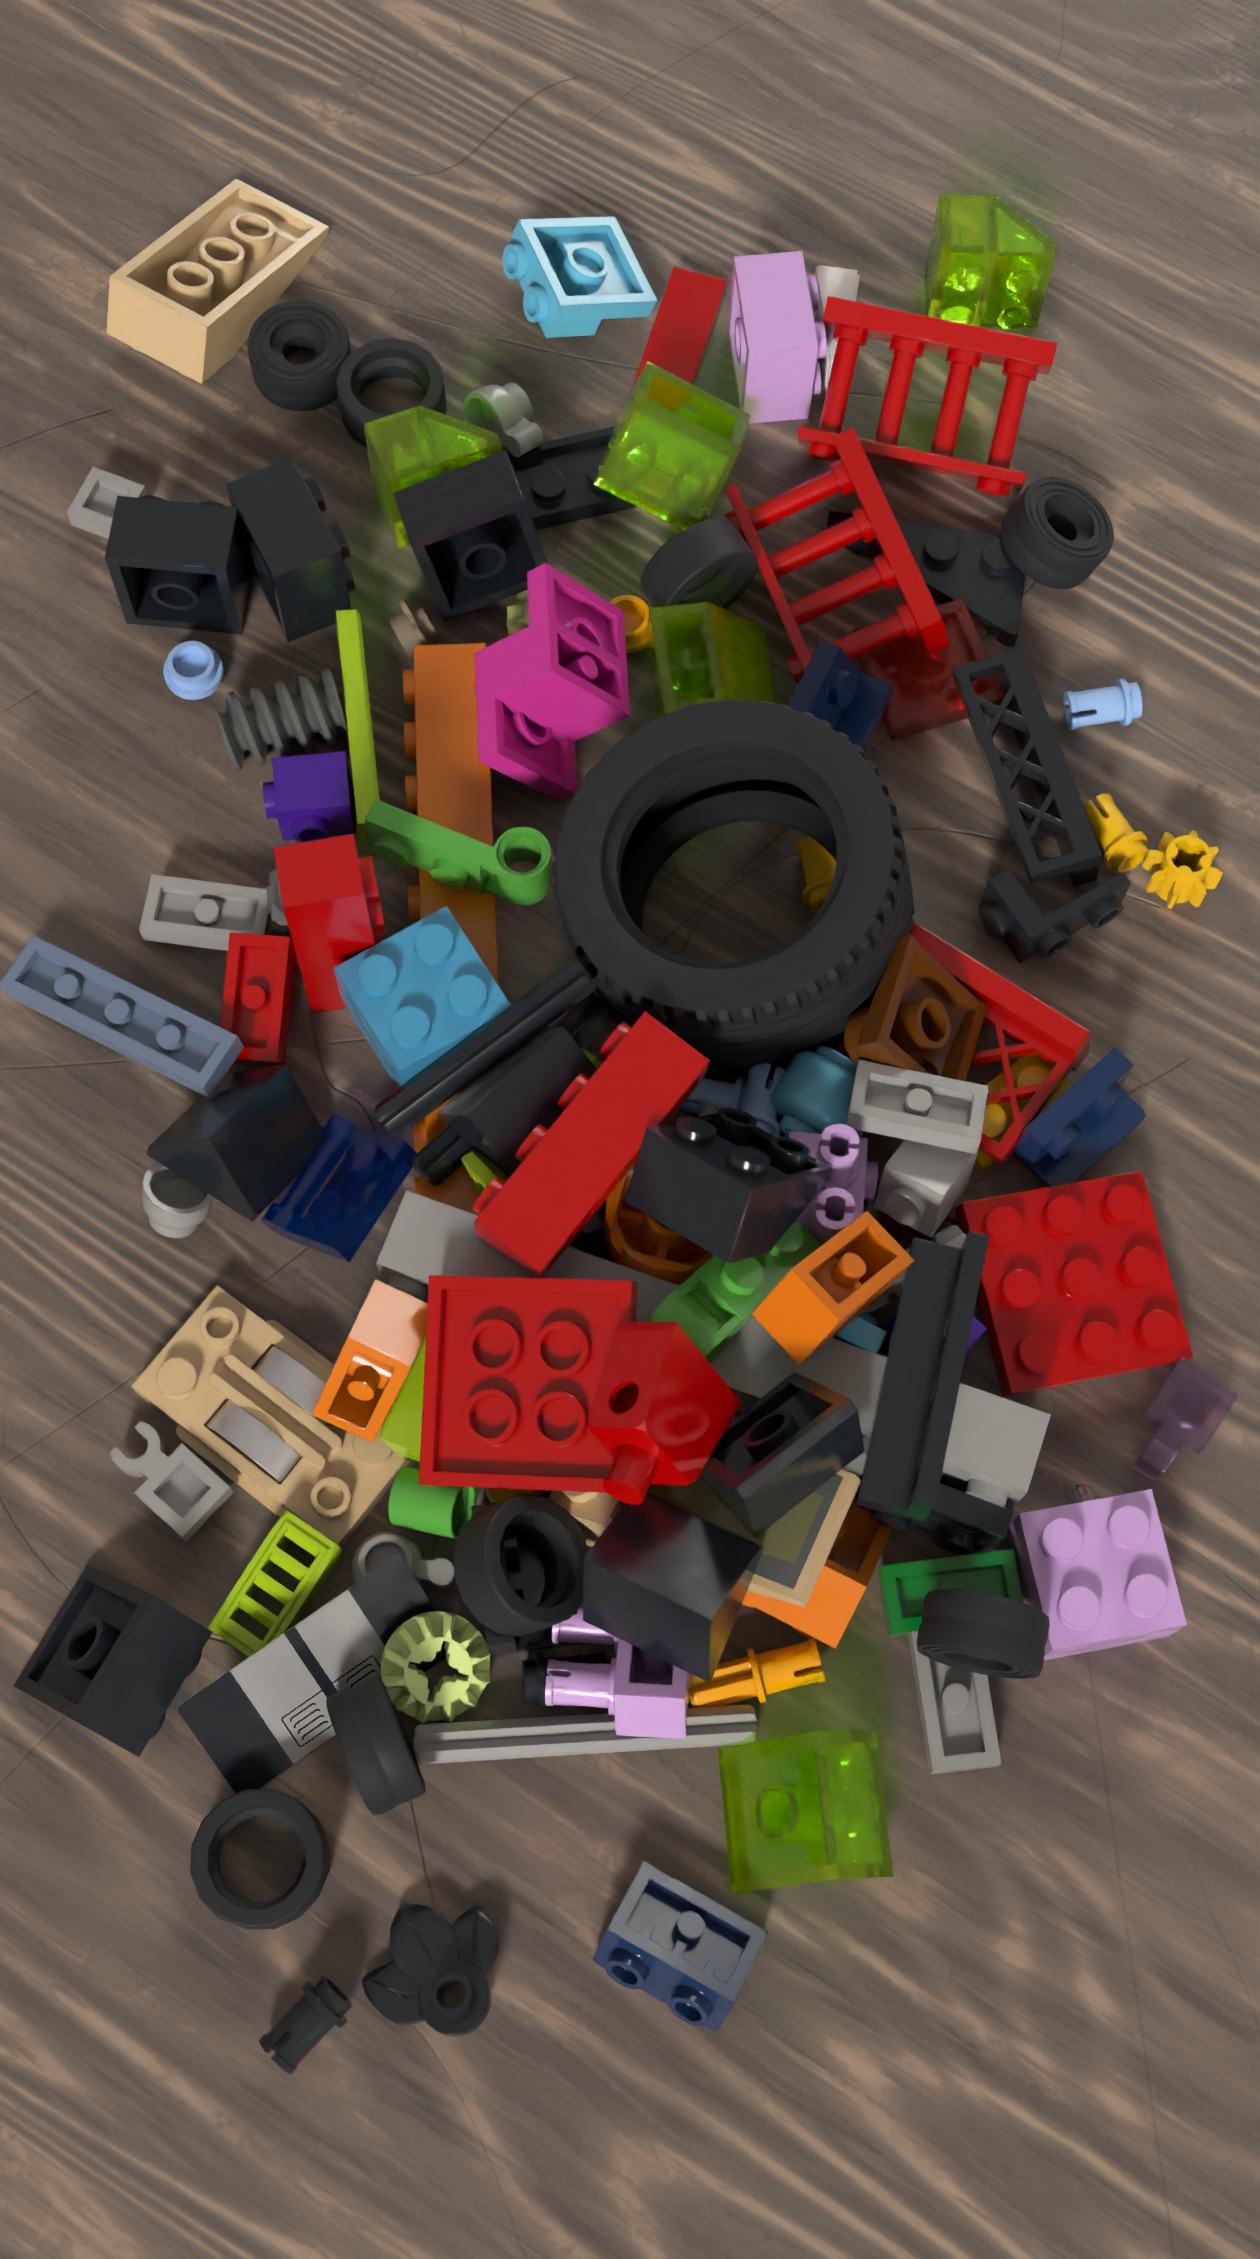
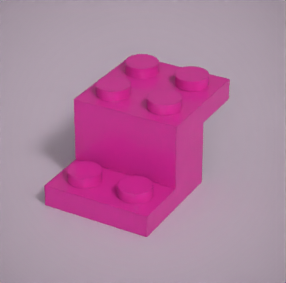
(551, 684)

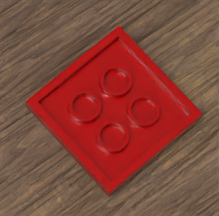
(1075, 1284)
(516, 1380)

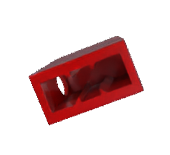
(657, 1409)

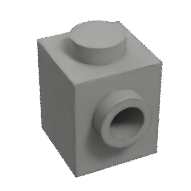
(923, 1184)

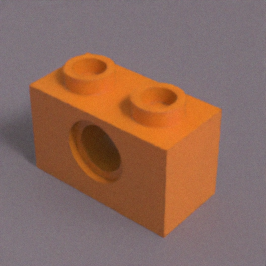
(832, 1287)
(373, 1361)

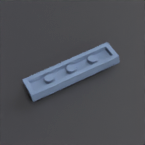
(121, 1016)

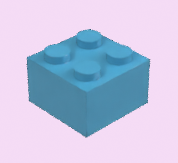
(419, 994)

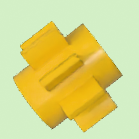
(1182, 869)

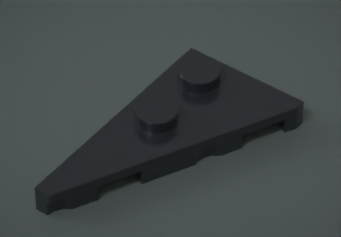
(963, 567)

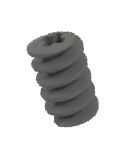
(280, 719)

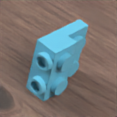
(576, 274)

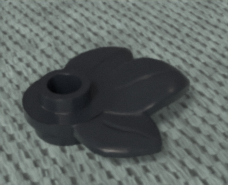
(428, 1961)

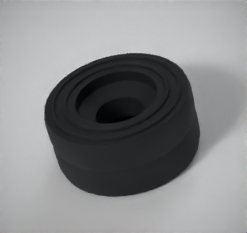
(296, 326)
(1057, 533)
(983, 1633)
(375, 1745)

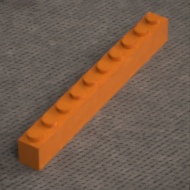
(456, 794)

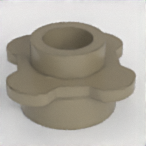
(413, 627)

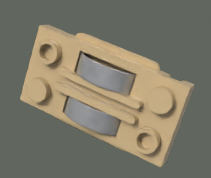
(247, 1407)

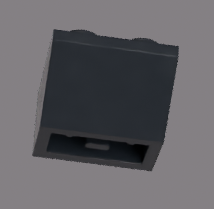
(724, 1182)

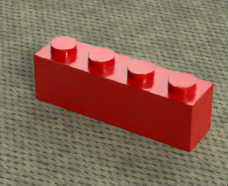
(329, 910)
(589, 1147)

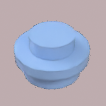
(193, 670)

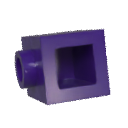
(310, 796)

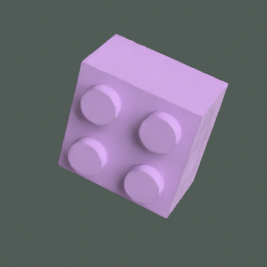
(775, 336)
(1098, 1573)

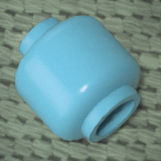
(814, 1091)

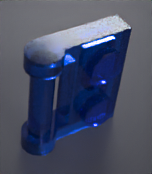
(352, 1197)

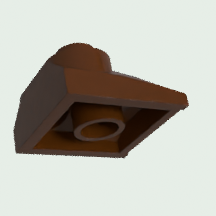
(917, 1018)

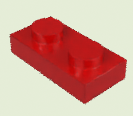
(259, 994)

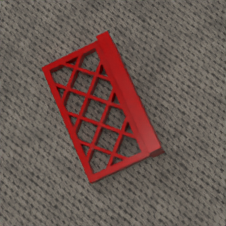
(1022, 1019)

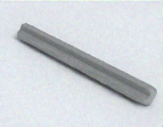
(573, 1736)

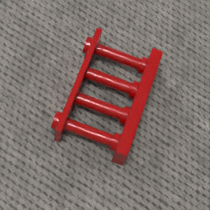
(965, 349)
(869, 521)

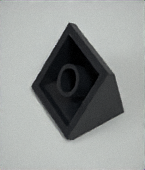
(517, 1096)
(243, 1139)
(783, 1450)
(668, 1583)

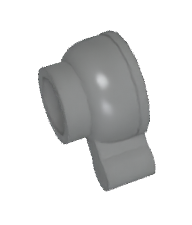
(507, 413)
(173, 1203)
(385, 1545)

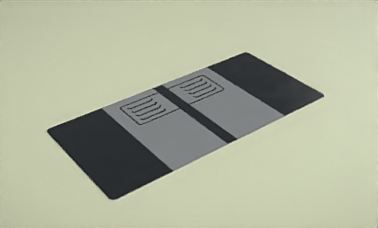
(275, 1703)

